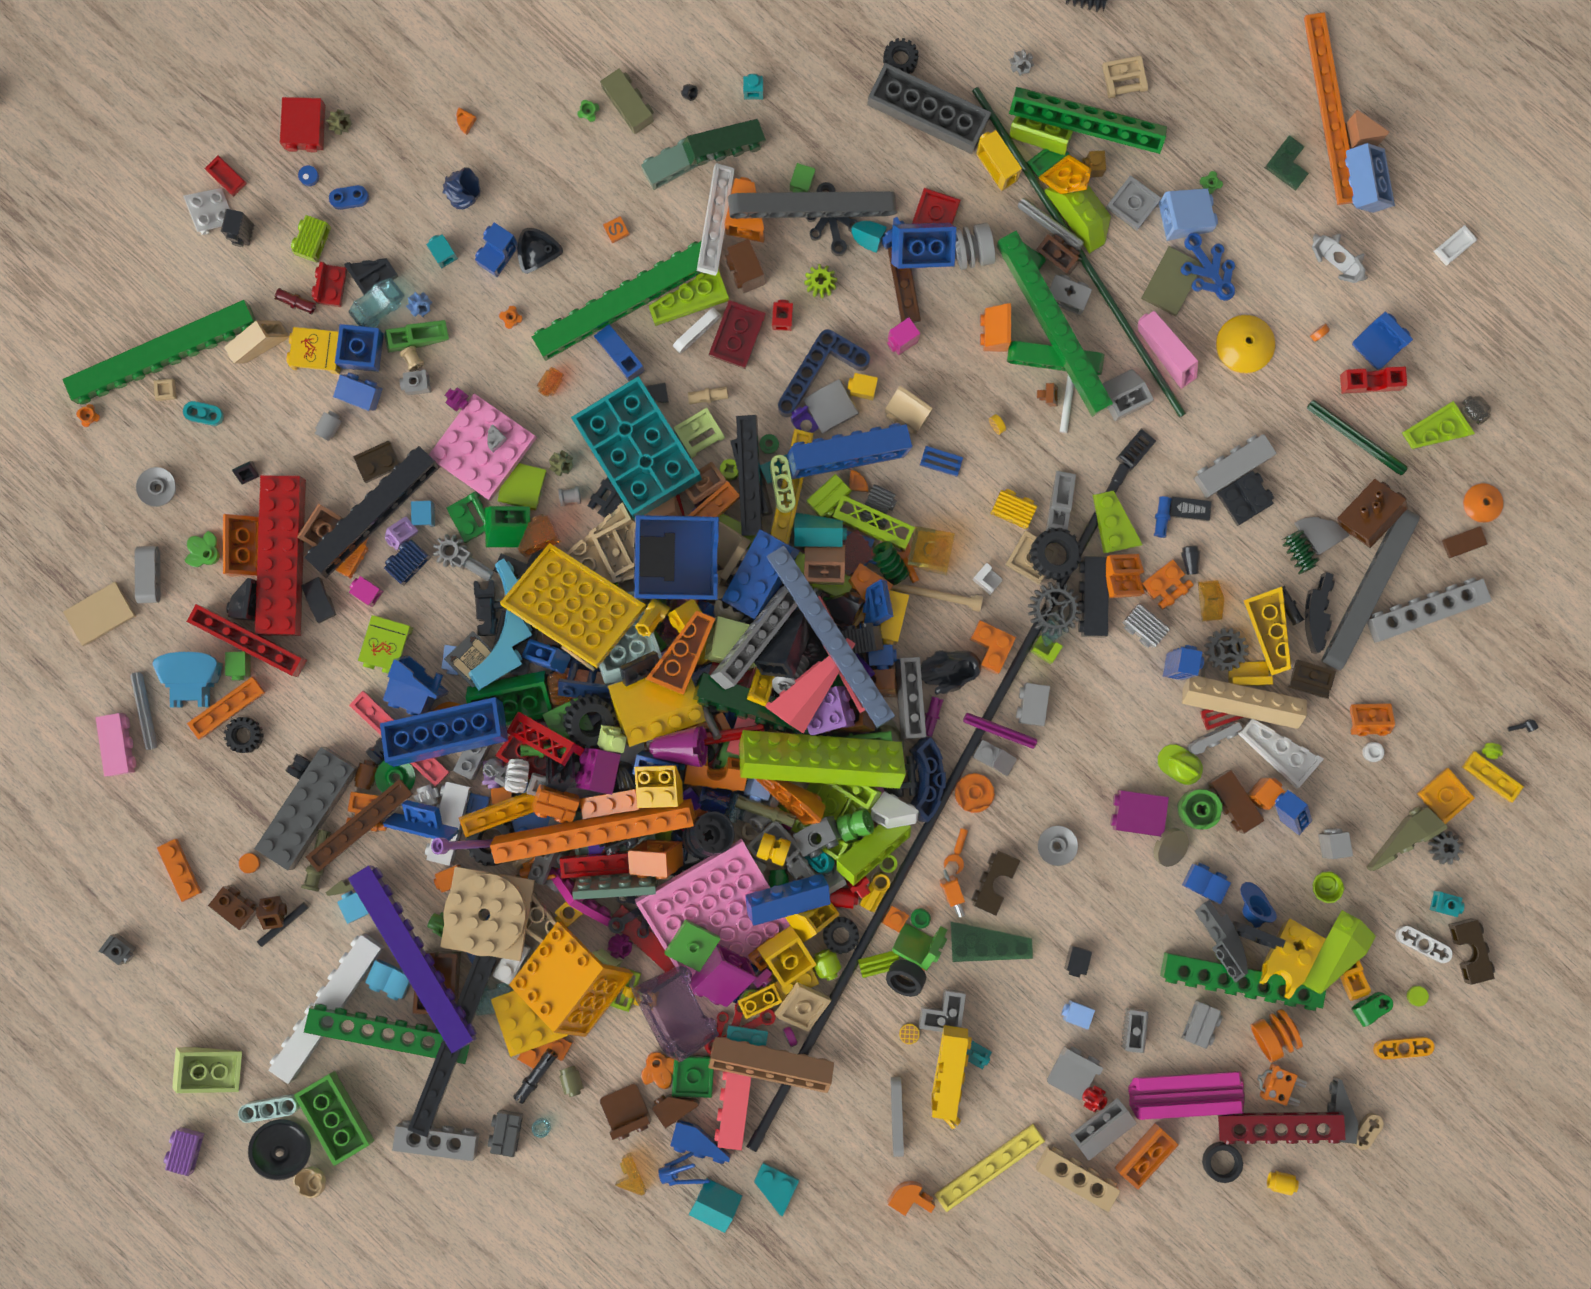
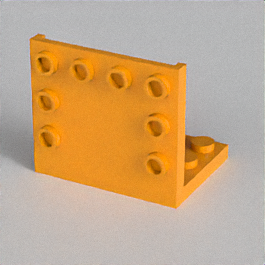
(568, 983)

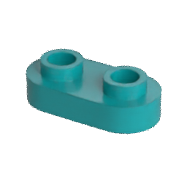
(204, 413)
(823, 863)

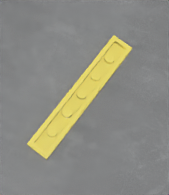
(989, 1167)

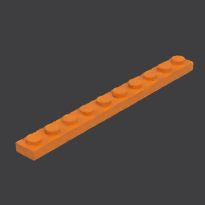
(1329, 104)

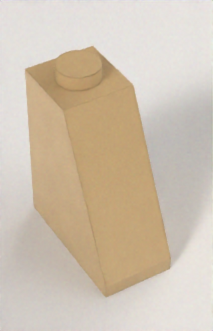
(256, 340)

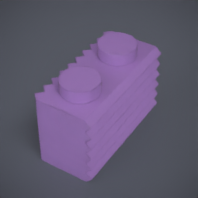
(184, 1151)

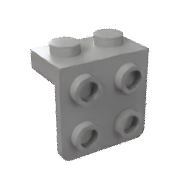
(1073, 1072)

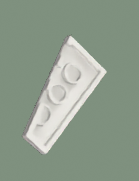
(1285, 756)

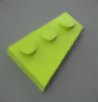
(1439, 427)
(1114, 524)

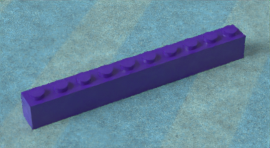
(412, 958)

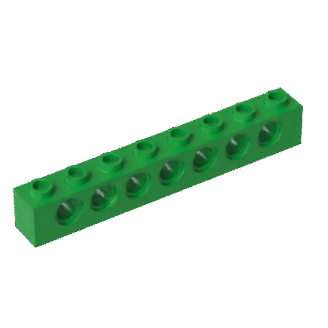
(1088, 120)
(1172, 963)
(315, 1026)

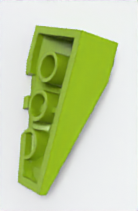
(1343, 947)

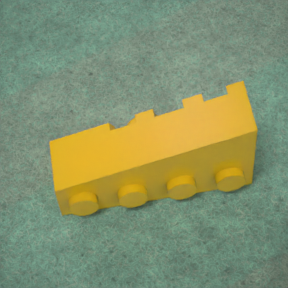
(1270, 626)

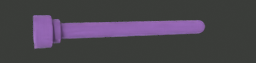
(442, 845)

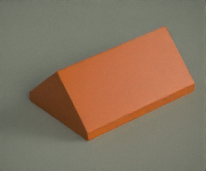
(240, 545)
(1146, 1156)

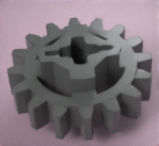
(1231, 643)

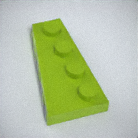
(692, 297)

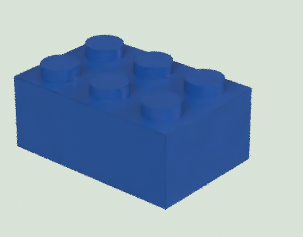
(923, 245)

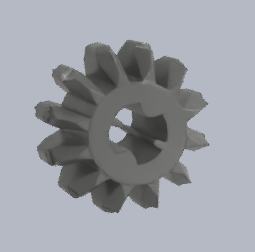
(1453, 848)

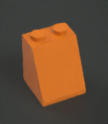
(744, 227)

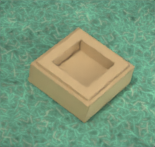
(165, 389)

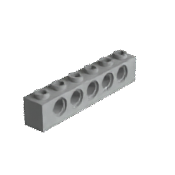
(1477, 595)
(754, 639)

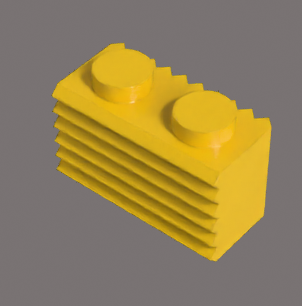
(1013, 508)

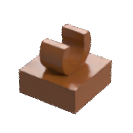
(1049, 395)

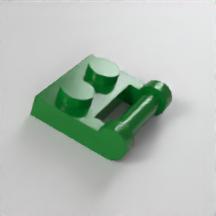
(464, 518)

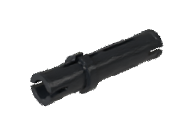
(530, 1082)

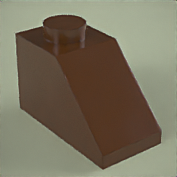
(672, 1108)

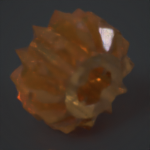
(553, 688)

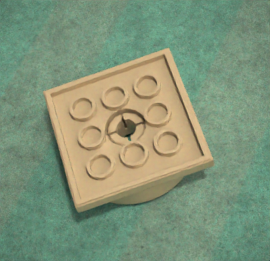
(509, 907)

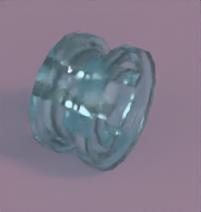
(543, 1133)

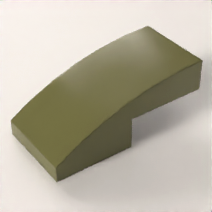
(340, 888)

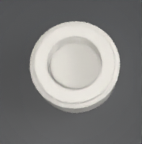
(1373, 752)

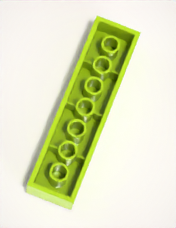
(821, 759)

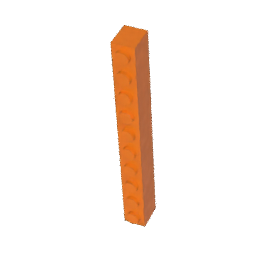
(591, 832)

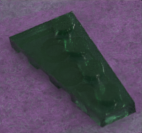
(984, 944)

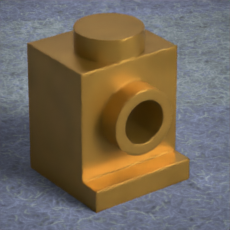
(1097, 163)

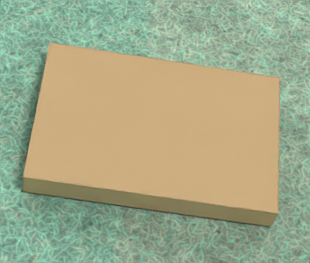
(99, 614)

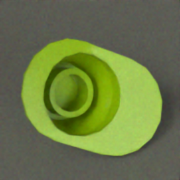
(1180, 764)

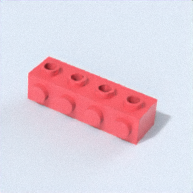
(734, 1111)

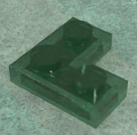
(1283, 164)

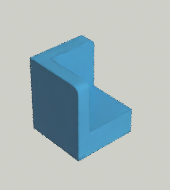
(423, 513)

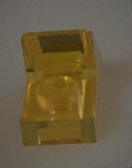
(633, 1181)

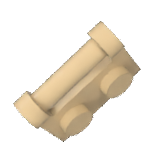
(1124, 70)

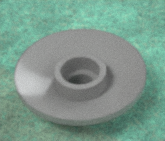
(147, 485)
(1067, 849)

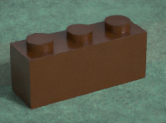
(1235, 802)

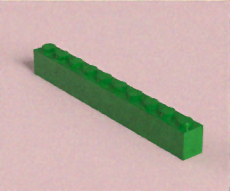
(618, 302)
(1054, 323)
(159, 353)

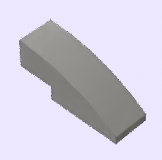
(1061, 501)

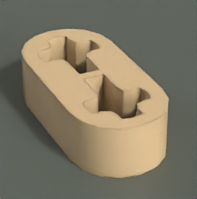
(1372, 1133)

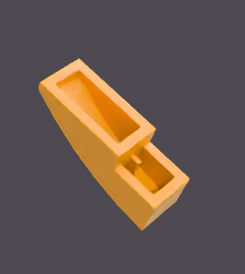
(1355, 982)

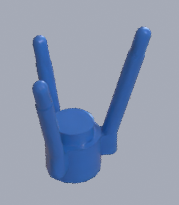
(669, 1173)

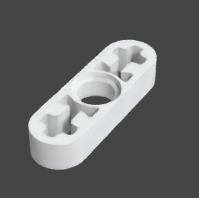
(697, 330)
(1408, 942)

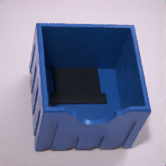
(676, 557)

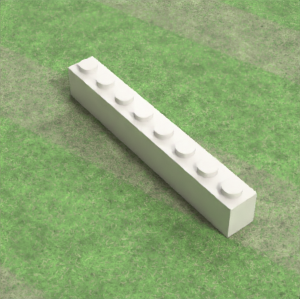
(336, 994)

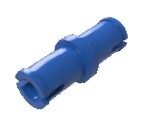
(1162, 517)

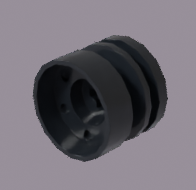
(718, 835)

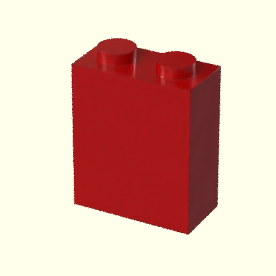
(302, 124)

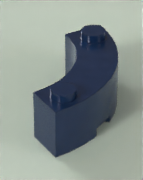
(930, 778)

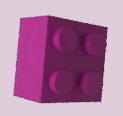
(597, 771)

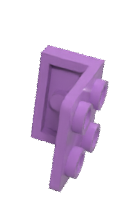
(833, 712)

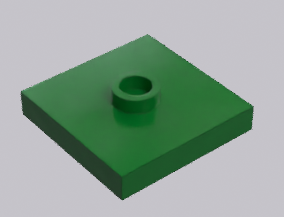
(693, 1077)

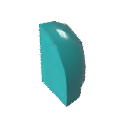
(868, 234)

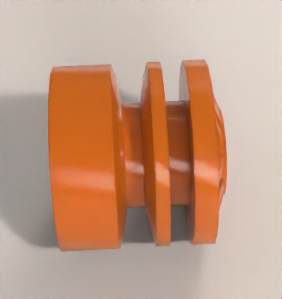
(1275, 1036)

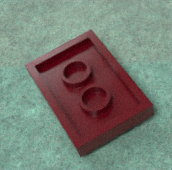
(737, 334)

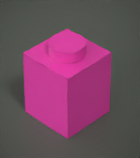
(365, 591)

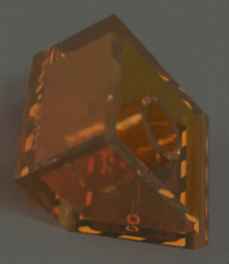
(538, 535)

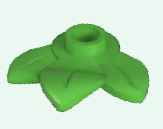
(201, 548)

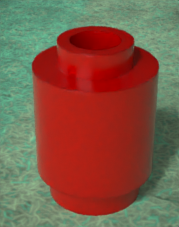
(844, 898)

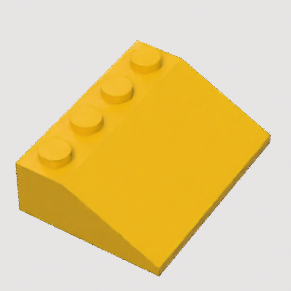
(652, 710)

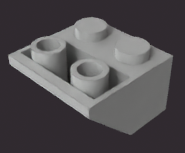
(1127, 394)

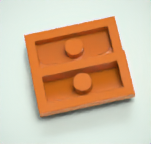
(1123, 575)

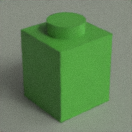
(802, 178)
(237, 665)

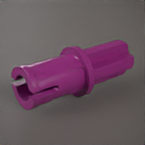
(933, 715)

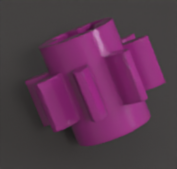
(456, 399)
(619, 946)

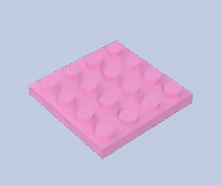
(465, 448)

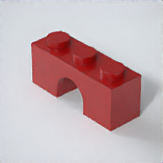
(1373, 381)

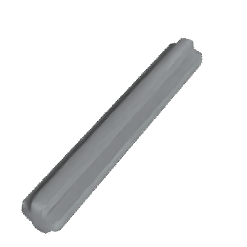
(1050, 224)
(143, 710)

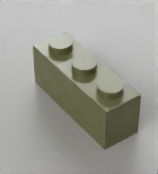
(627, 100)

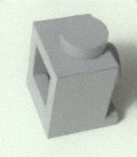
(420, 387)

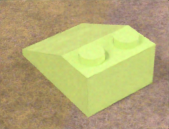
(206, 1070)

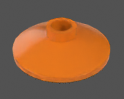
(1474, 504)

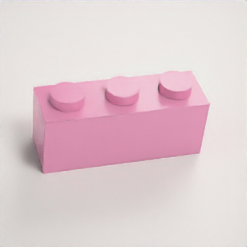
(115, 744)

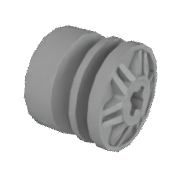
(973, 246)

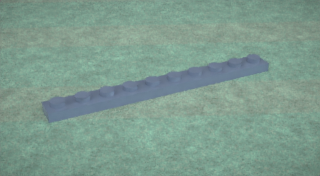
(830, 636)

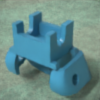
(188, 676)

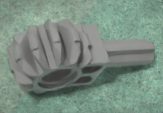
(460, 557)

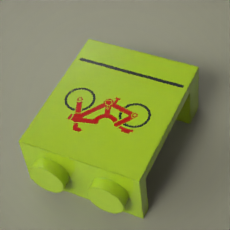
(383, 643)

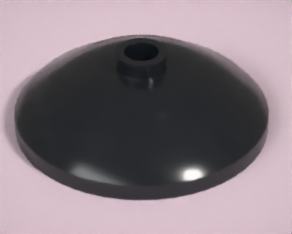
(274, 1137)

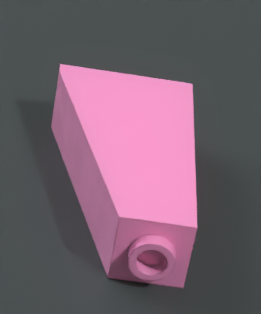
(1169, 349)

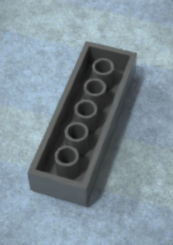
(928, 108)
(306, 808)

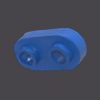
(348, 197)

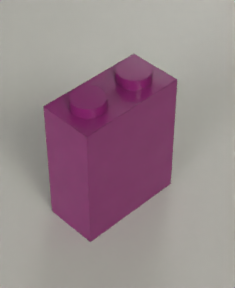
(1139, 813)

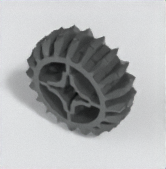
(1069, 600)

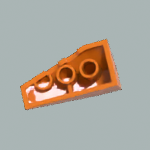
(798, 801)

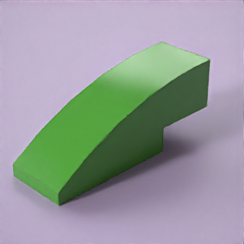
(416, 335)

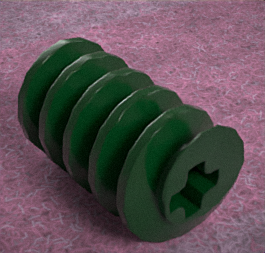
(1300, 551)
(890, 563)

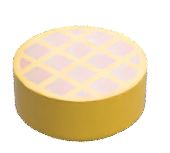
(997, 424)
(909, 1033)

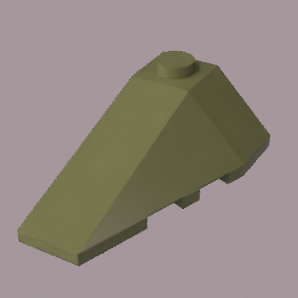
(1415, 828)

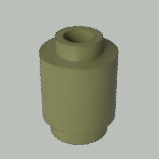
(571, 1081)

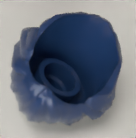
(462, 188)

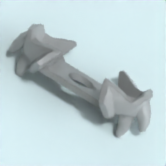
(1352, 267)

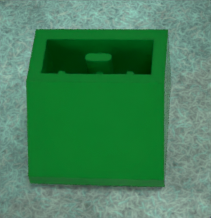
(505, 525)

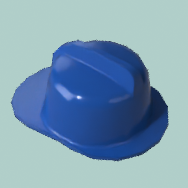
(1256, 905)

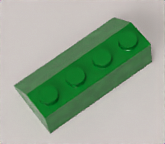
(521, 694)

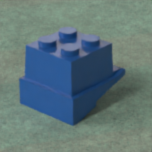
(412, 687)

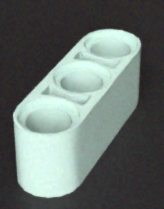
(261, 1112)

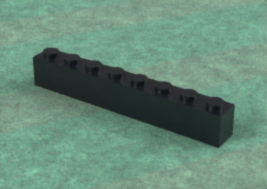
(372, 511)

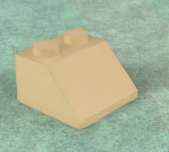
(908, 410)

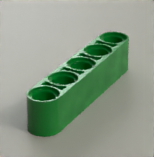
(1045, 356)

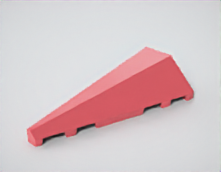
(803, 699)

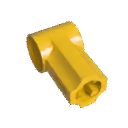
(654, 614)
(873, 899)

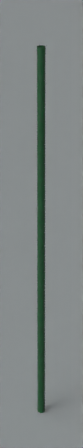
(1085, 262)

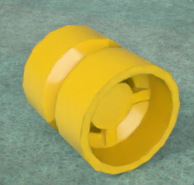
(773, 849)

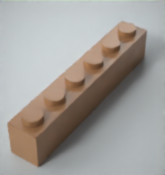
(771, 1064)

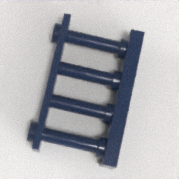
(574, 688)

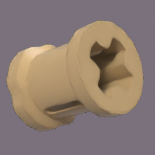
(412, 358)

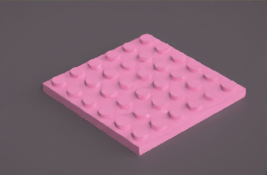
(714, 899)

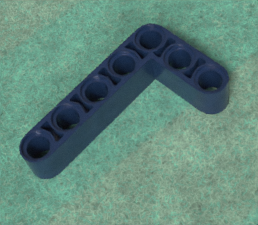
(815, 366)

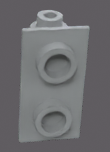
(799, 867)

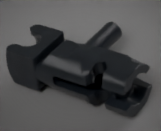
(486, 609)

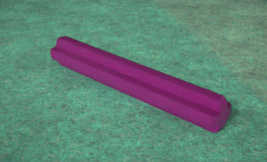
(1000, 730)

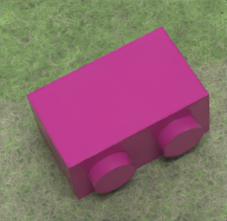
(903, 336)

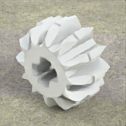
(516, 775)

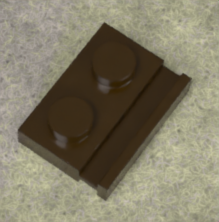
(376, 461)
(1312, 679)

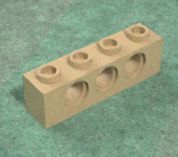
(1103, 1198)

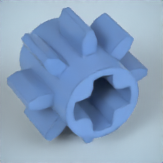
(419, 304)

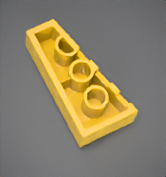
(950, 1072)

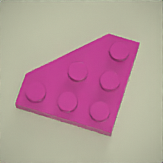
(587, 906)

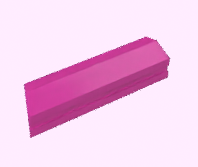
(1187, 1095)

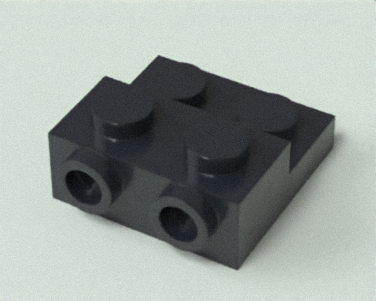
(1246, 497)

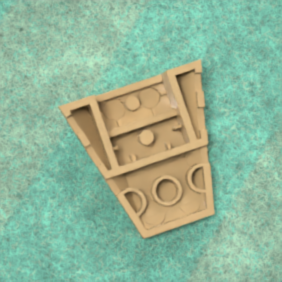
(609, 547)

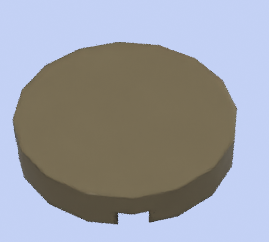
(1171, 847)

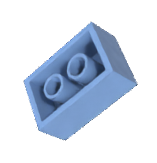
(1369, 178)

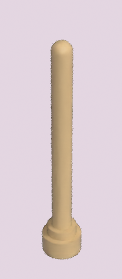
(973, 602)

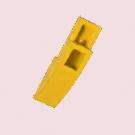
(773, 994)

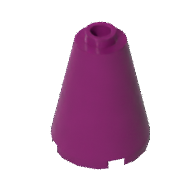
(682, 747)

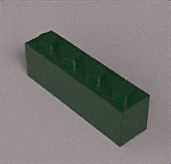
(724, 142)

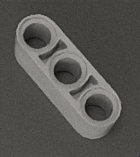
(147, 574)

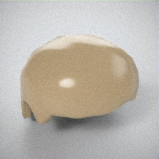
(310, 1182)

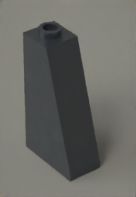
(786, 647)

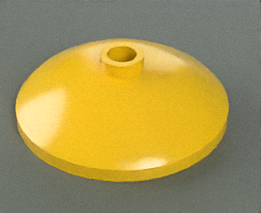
(1234, 349)

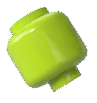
(827, 964)

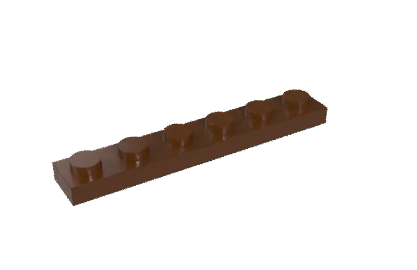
(359, 825)

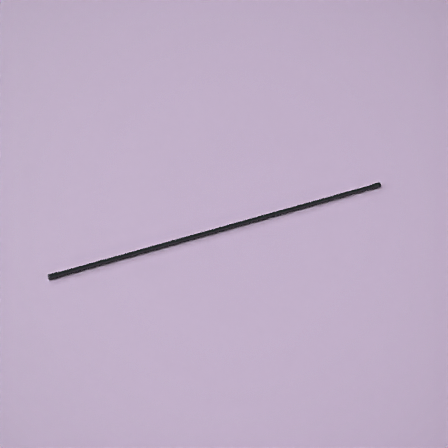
(759, 1134)

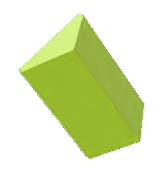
(1041, 135)

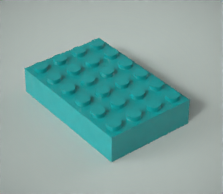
(636, 448)

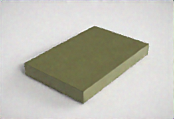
(1168, 285)

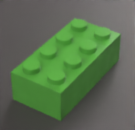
(334, 1118)

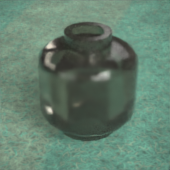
(1476, 410)

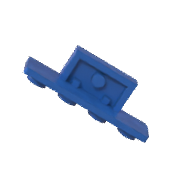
(421, 821)

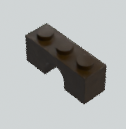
(1000, 865)
(1478, 967)

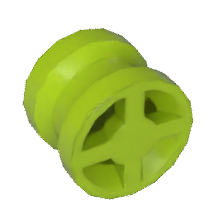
(731, 472)

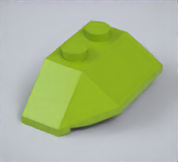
(1084, 215)

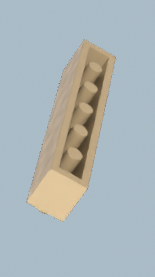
(1244, 701)

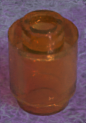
(550, 382)

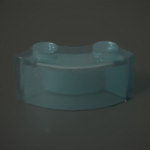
(376, 303)

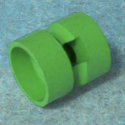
(855, 825)

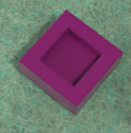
(763, 978)

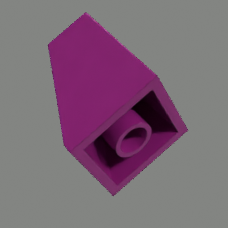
(723, 976)

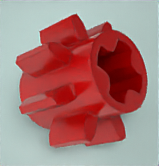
(1094, 1098)

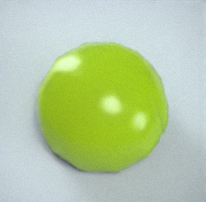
(1328, 887)

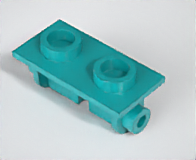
(978, 1055)

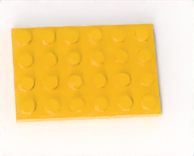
(573, 605)

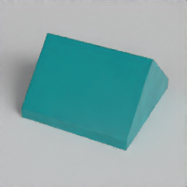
(715, 1205)

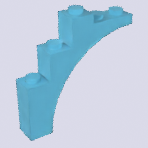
(515, 630)

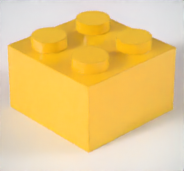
(786, 956)

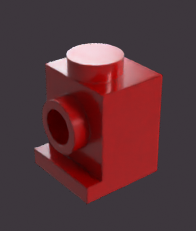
(778, 323)

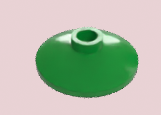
(385, 773)

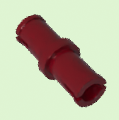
(295, 301)

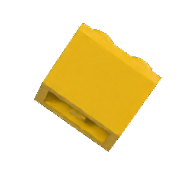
(658, 786)
(812, 921)

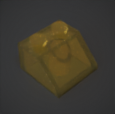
(931, 550)

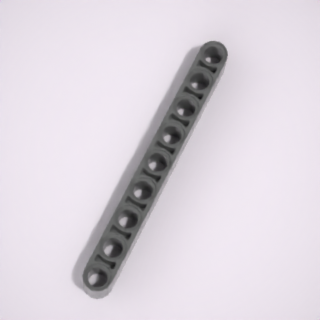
(812, 204)
(1370, 590)

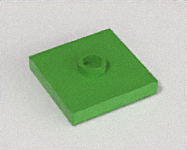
(692, 945)

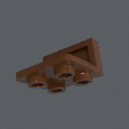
(625, 1111)

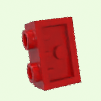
(329, 284)

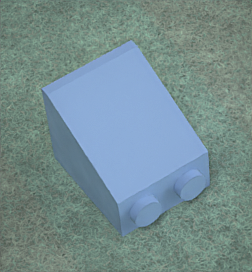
(1187, 213)

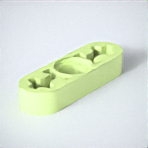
(785, 469)

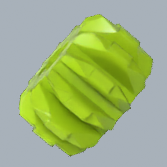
(813, 283)

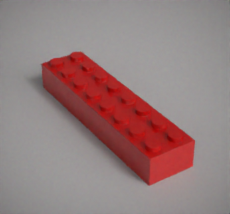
(280, 556)

